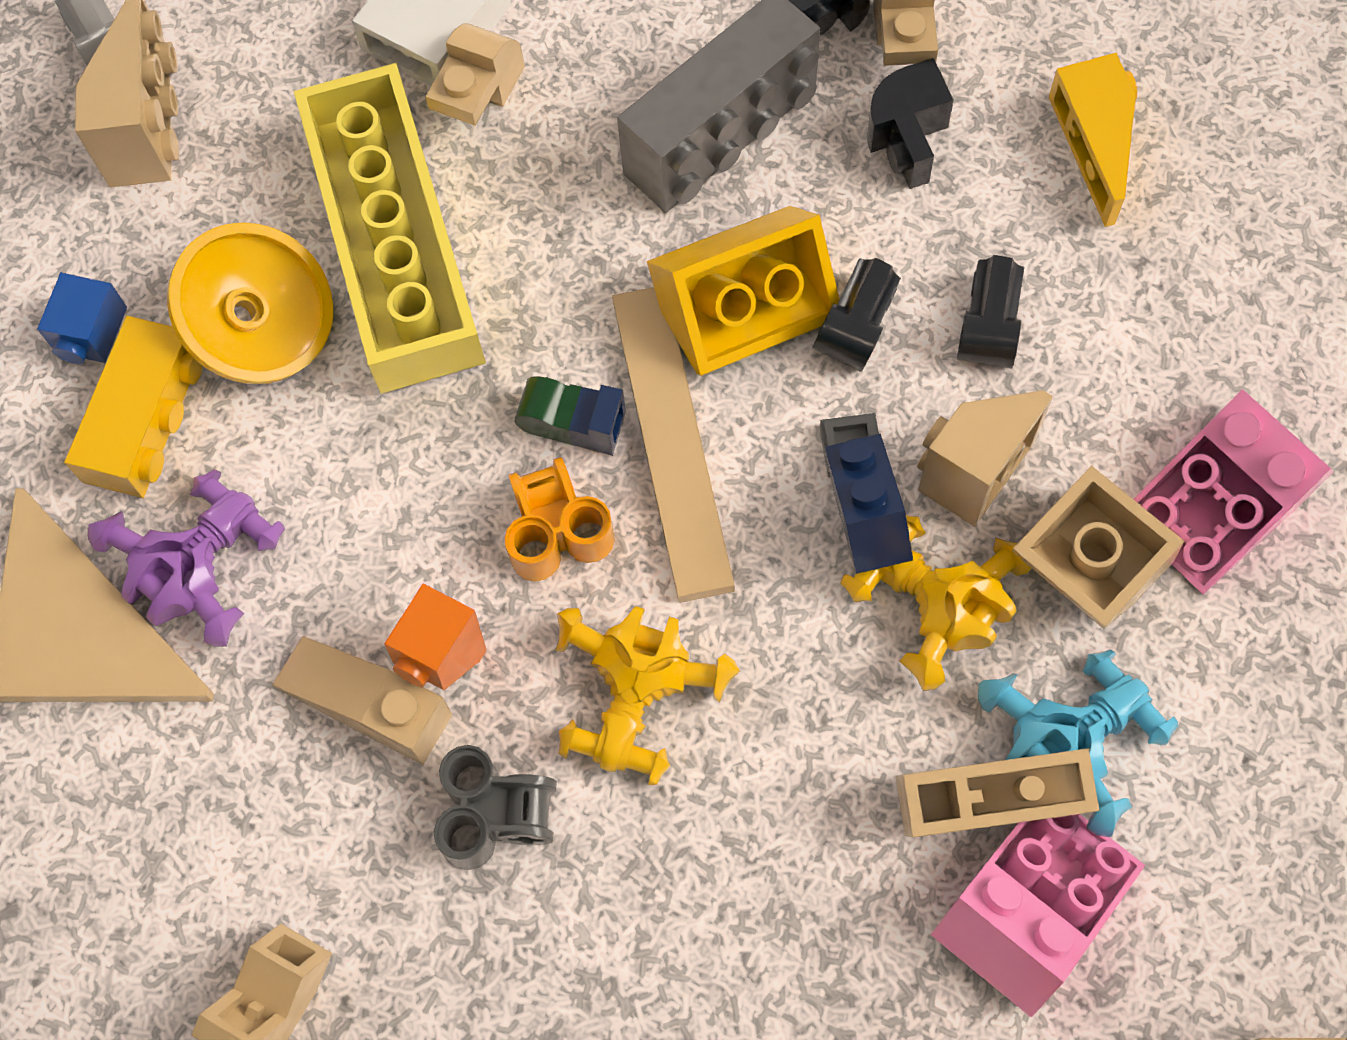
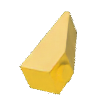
(1097, 114)

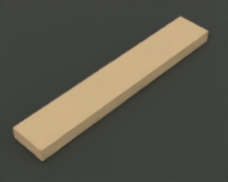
(673, 448)

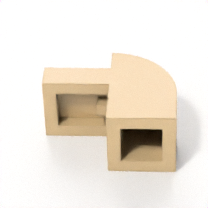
(906, 30)
(477, 71)
(270, 991)

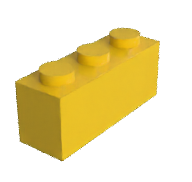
(133, 409)

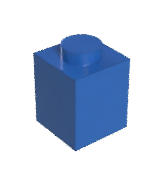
(82, 319)

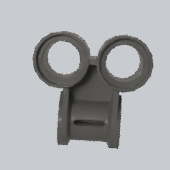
(494, 806)

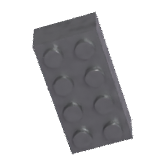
(719, 102)

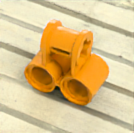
(551, 516)

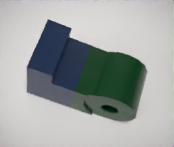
(572, 413)

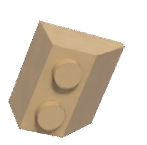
(979, 451)
(1099, 548)

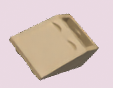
(128, 100)

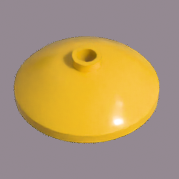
(270, 279)

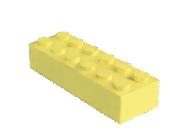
(388, 229)

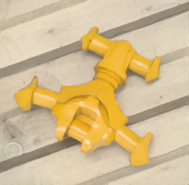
(953, 602)
(639, 668)

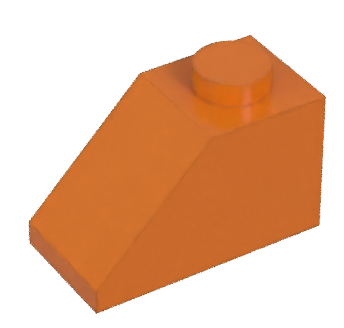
(435, 640)

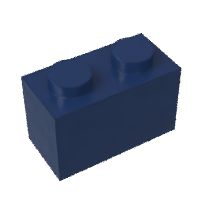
(869, 503)

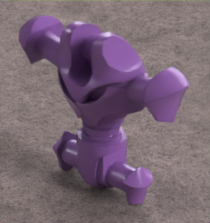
(178, 566)

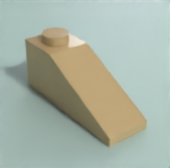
(365, 698)
(997, 793)

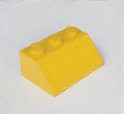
(746, 287)

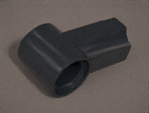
(854, 323)
(991, 324)

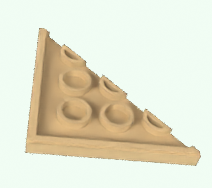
(72, 631)

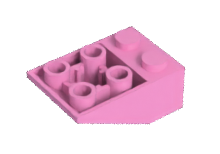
(1231, 488)
(1038, 907)

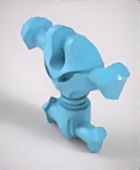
(1063, 728)

